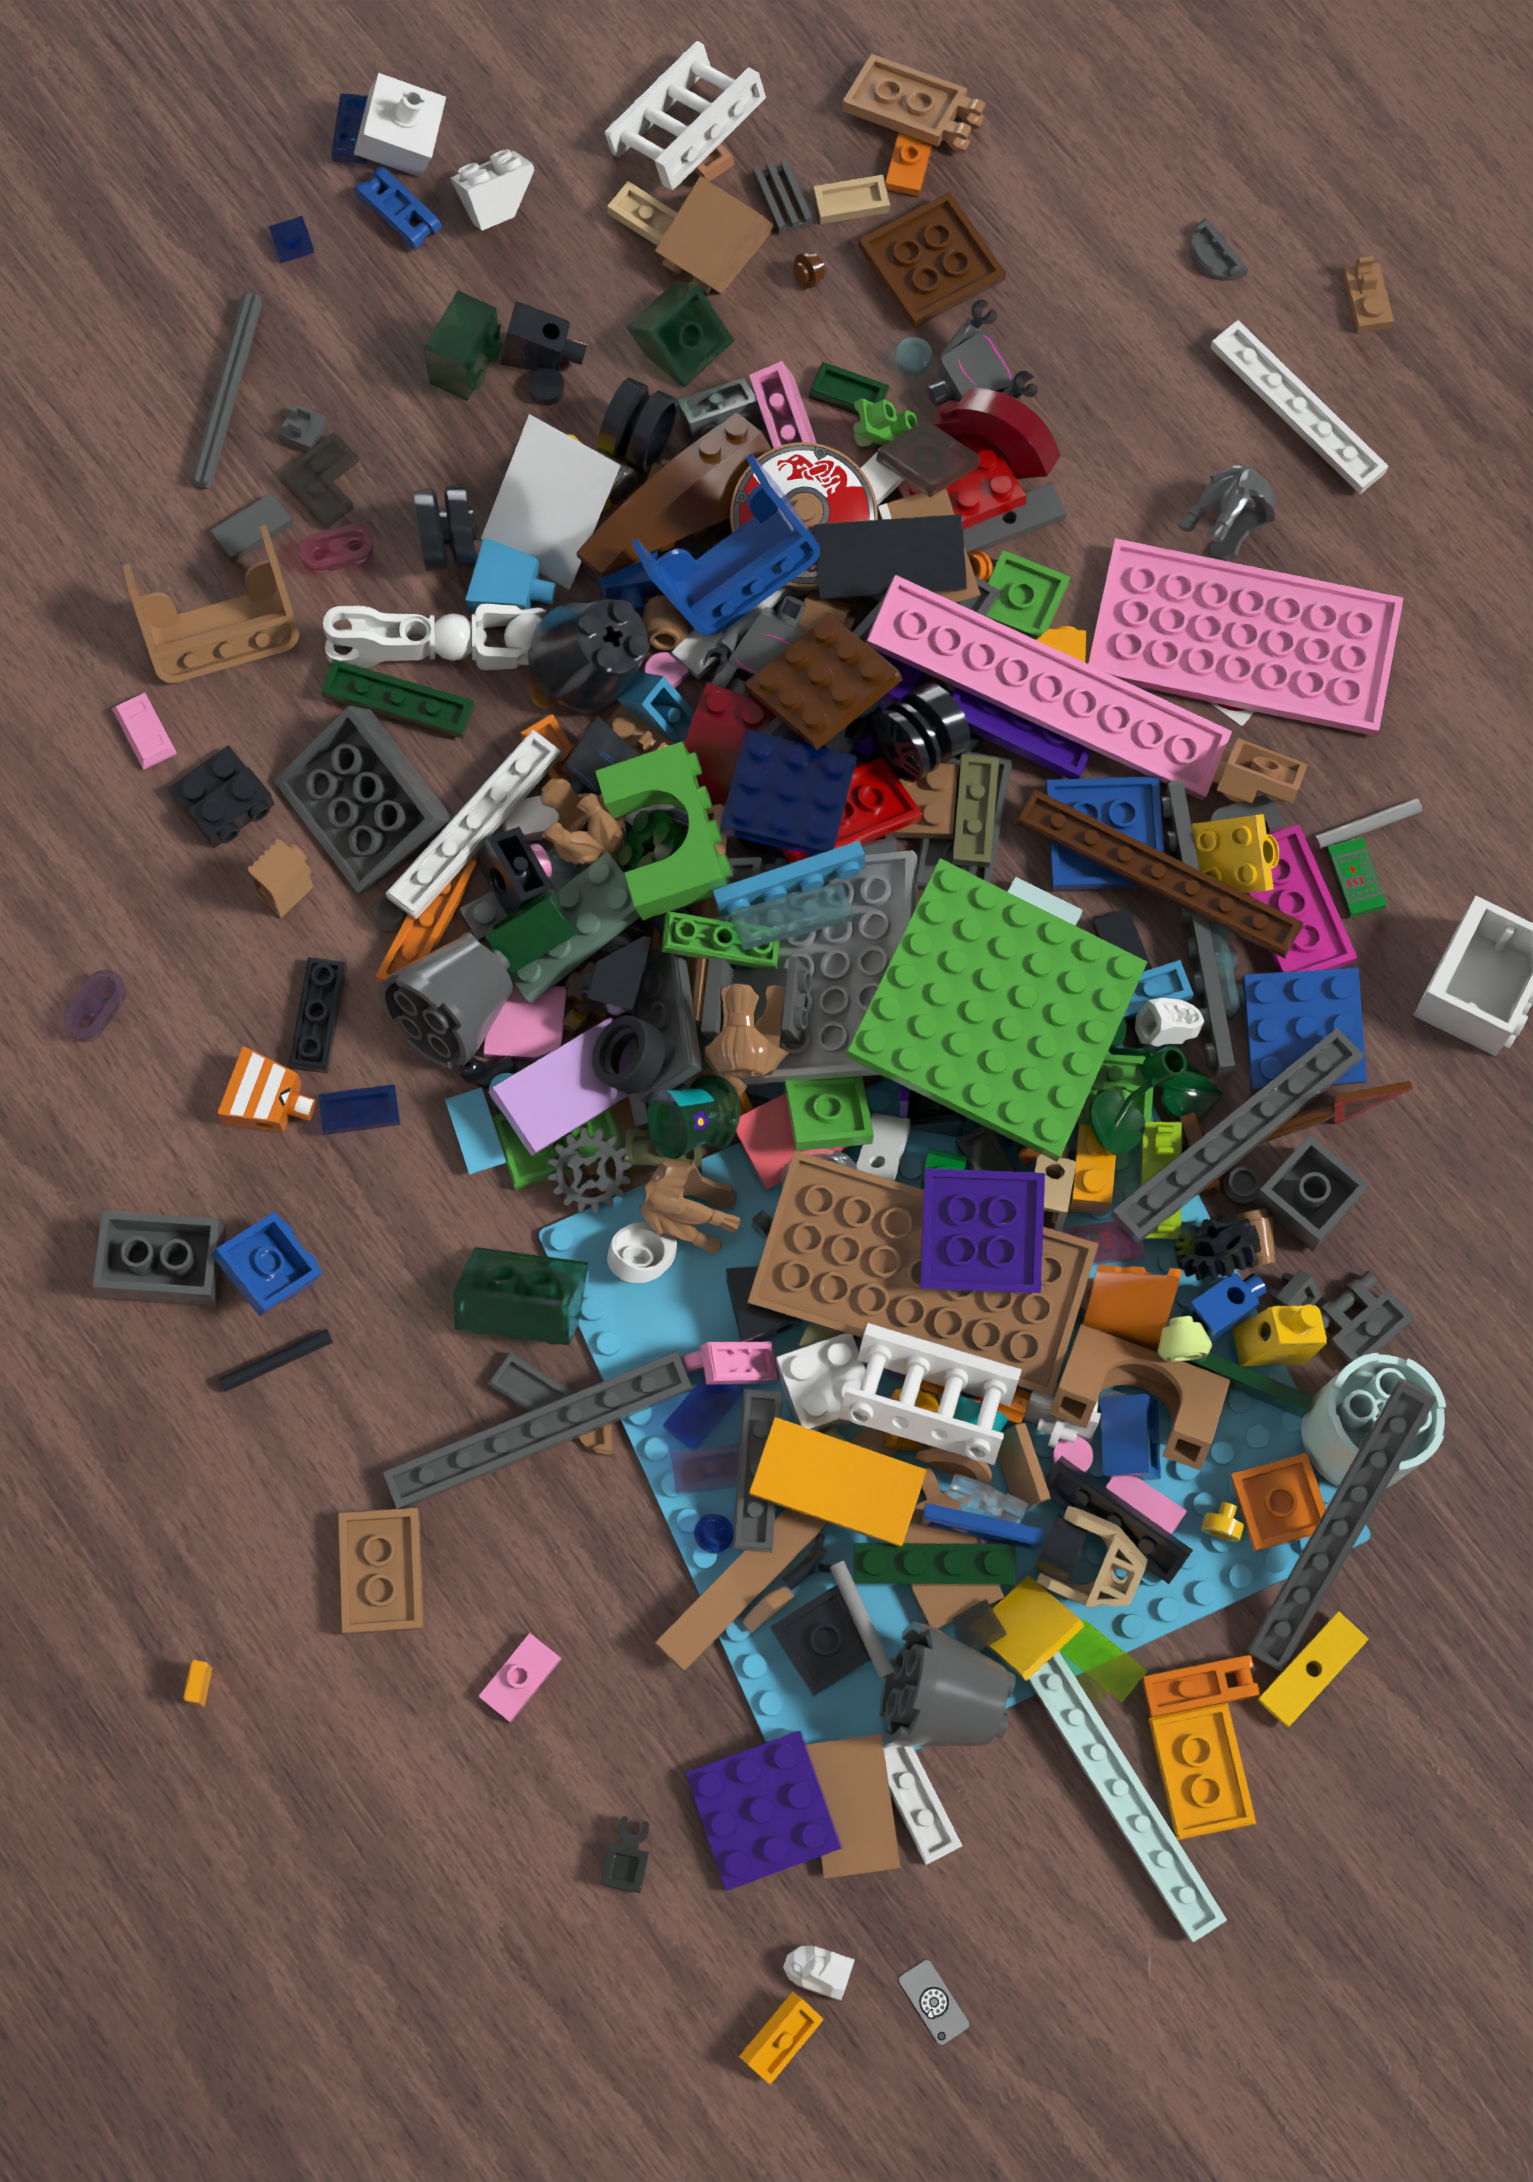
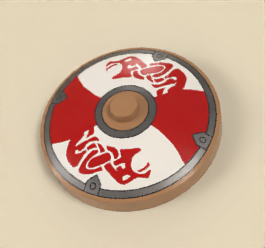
(818, 484)

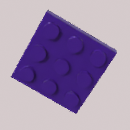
(982, 1230)
(763, 1810)

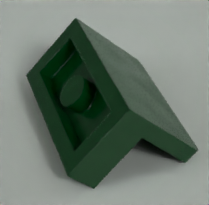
(530, 931)

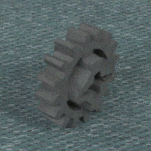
(604, 1181)

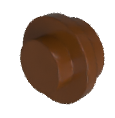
(808, 269)

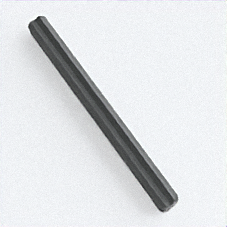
(226, 391)

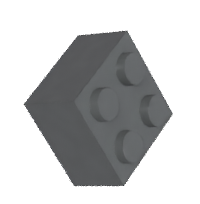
(1311, 1193)

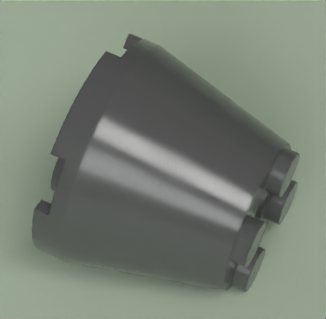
(449, 999)
(943, 1692)

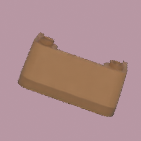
(219, 633)

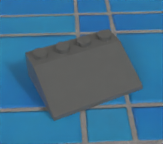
(363, 798)

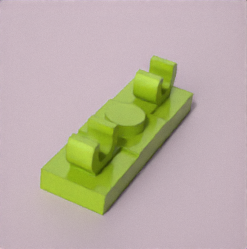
(1158, 1149)

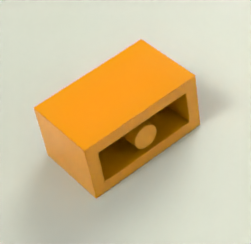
(1093, 1174)

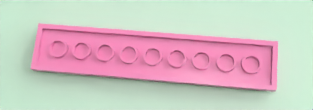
(1047, 687)

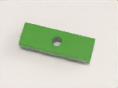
(698, 938)

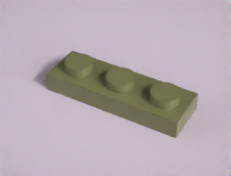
(975, 811)

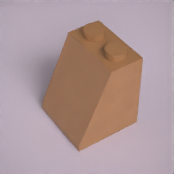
(712, 237)

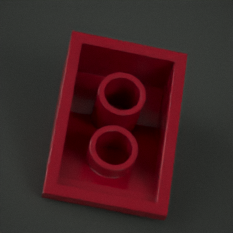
(718, 736)

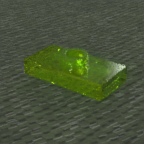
(1103, 1661)

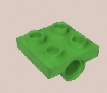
(1123, 1076)

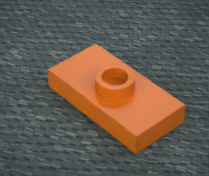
(908, 165)

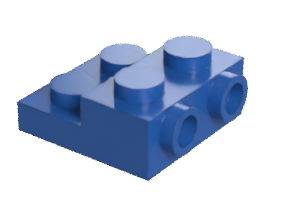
(267, 1264)

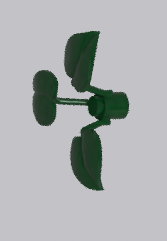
(1184, 1091)

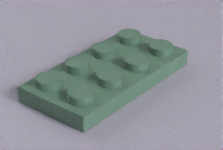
(597, 910)

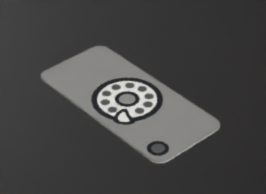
(934, 2002)

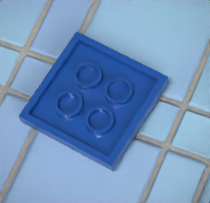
(1122, 803)
(1294, 1013)

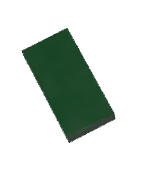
(843, 388)

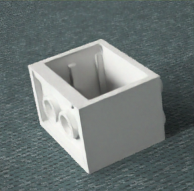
(1483, 979)

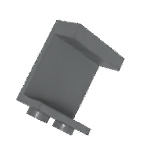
(795, 978)

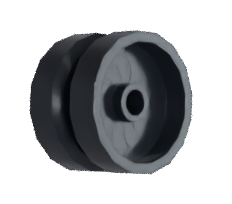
(637, 424)
(446, 527)

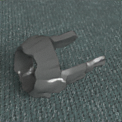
(1244, 506)

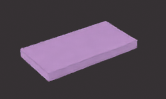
(558, 1092)

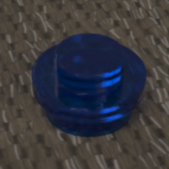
(713, 1533)

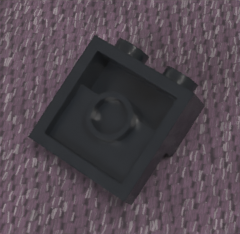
(222, 797)

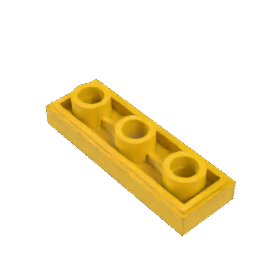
(1329, 1653)

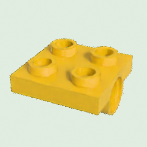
(1237, 852)

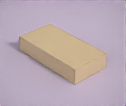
(851, 199)

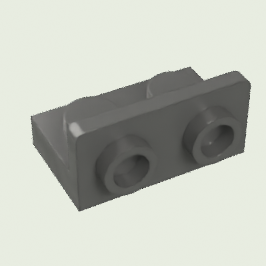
(713, 406)

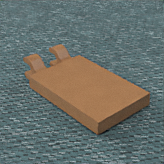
(913, 103)
(943, 1603)

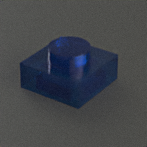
(291, 239)

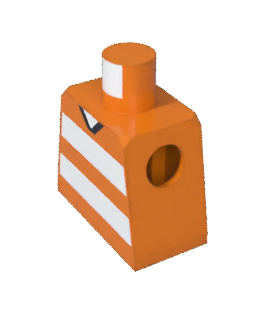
(263, 1095)

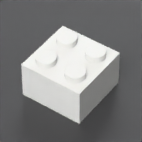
(818, 1379)

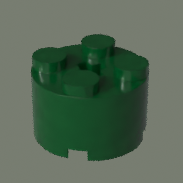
(652, 839)

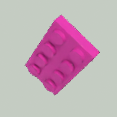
(1304, 895)

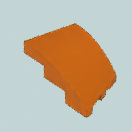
(1131, 1303)

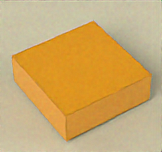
(197, 1683)

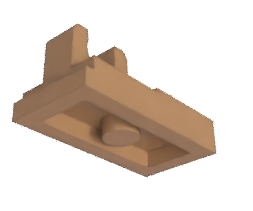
(1368, 296)
(636, 732)

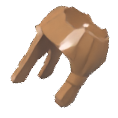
(575, 812)
(745, 1047)
(674, 1215)

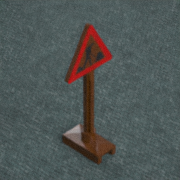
(1343, 1108)

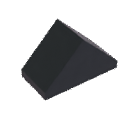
(933, 1117)

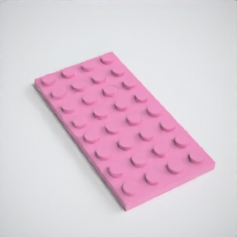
(1246, 637)

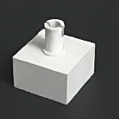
(400, 125)

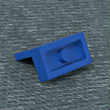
(1130, 1436)

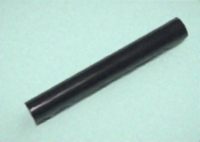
(275, 1360)

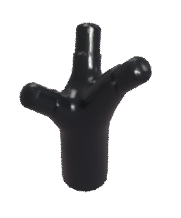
(809, 1566)

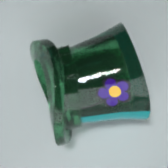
(694, 1116)

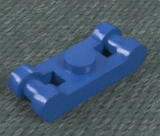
(398, 207)

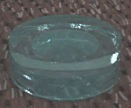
(913, 356)

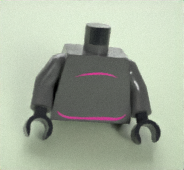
(976, 362)
(760, 637)

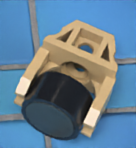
(1062, 1551)

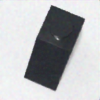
(617, 979)

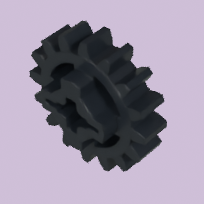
(1217, 1247)

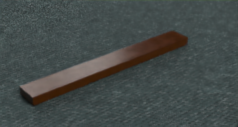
(1160, 873)

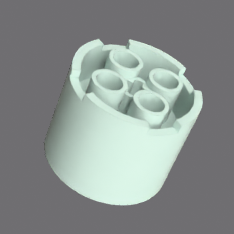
(1348, 1408)

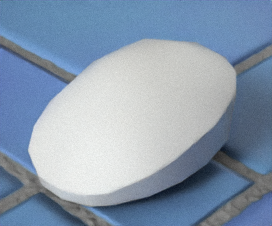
(640, 1254)

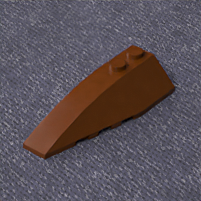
(678, 498)

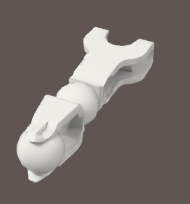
(453, 637)

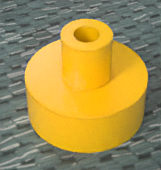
(1223, 1524)

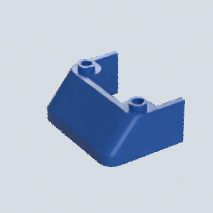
(739, 568)

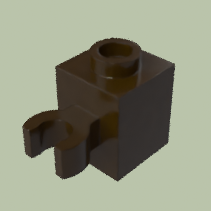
(580, 1013)

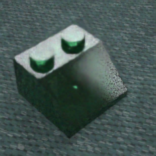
(681, 332)

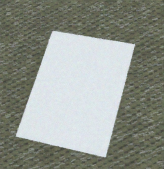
(551, 499)

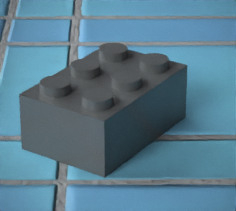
(158, 1258)

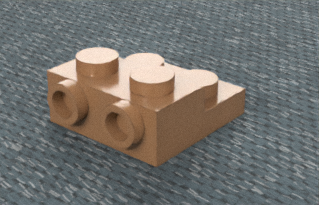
(1257, 768)

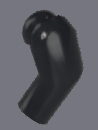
(482, 1073)

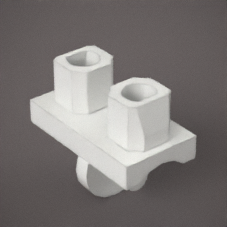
(1038, 1413)

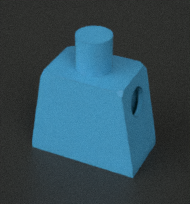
(507, 578)

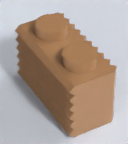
(281, 876)

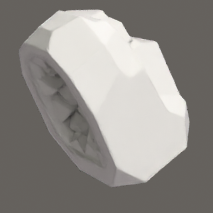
(1167, 1022)
(819, 1970)

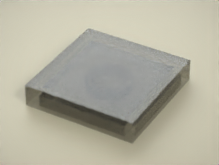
(928, 458)

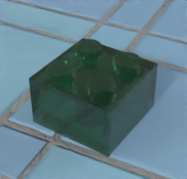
(463, 346)

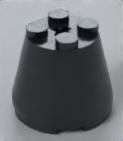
(588, 653)

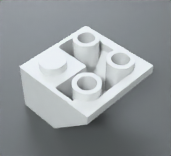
(494, 188)

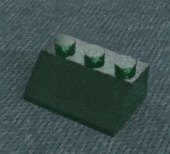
(520, 1296)

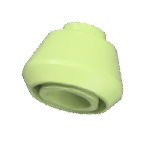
(1183, 1340)

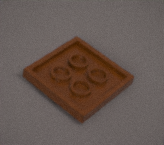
(932, 260)
(823, 681)

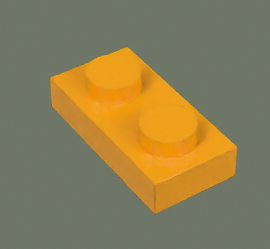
(781, 2038)

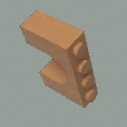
(1187, 1391)

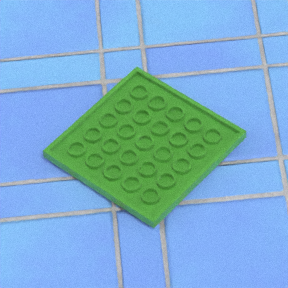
(997, 1010)

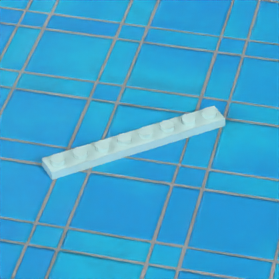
(1126, 1799)

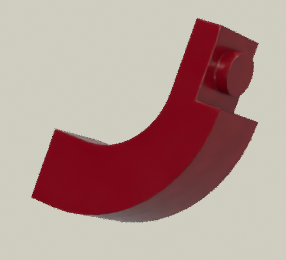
(1007, 424)

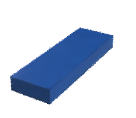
(981, 1526)

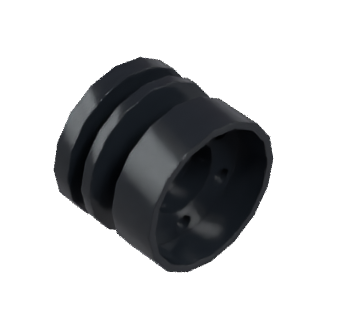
(920, 732)

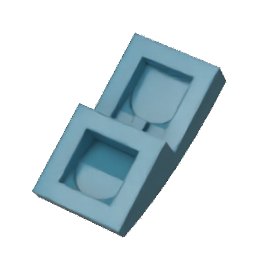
(475, 1130)

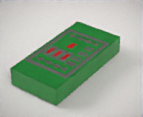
(1356, 877)

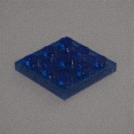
(788, 794)

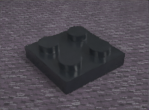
(822, 1641)

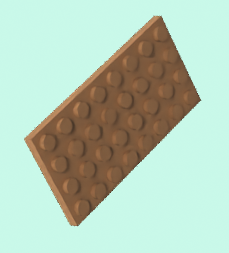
(851, 1257)

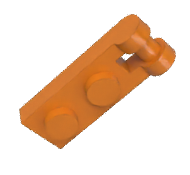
(1199, 1686)

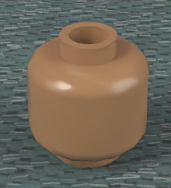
(664, 623)

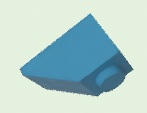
(658, 705)

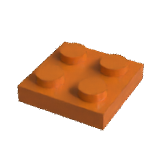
(1278, 1501)

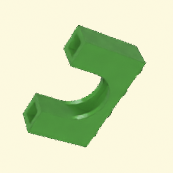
(696, 867)

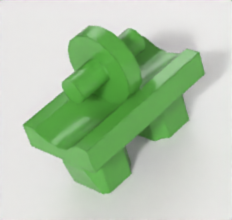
(880, 423)

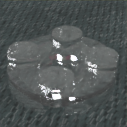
(986, 1499)

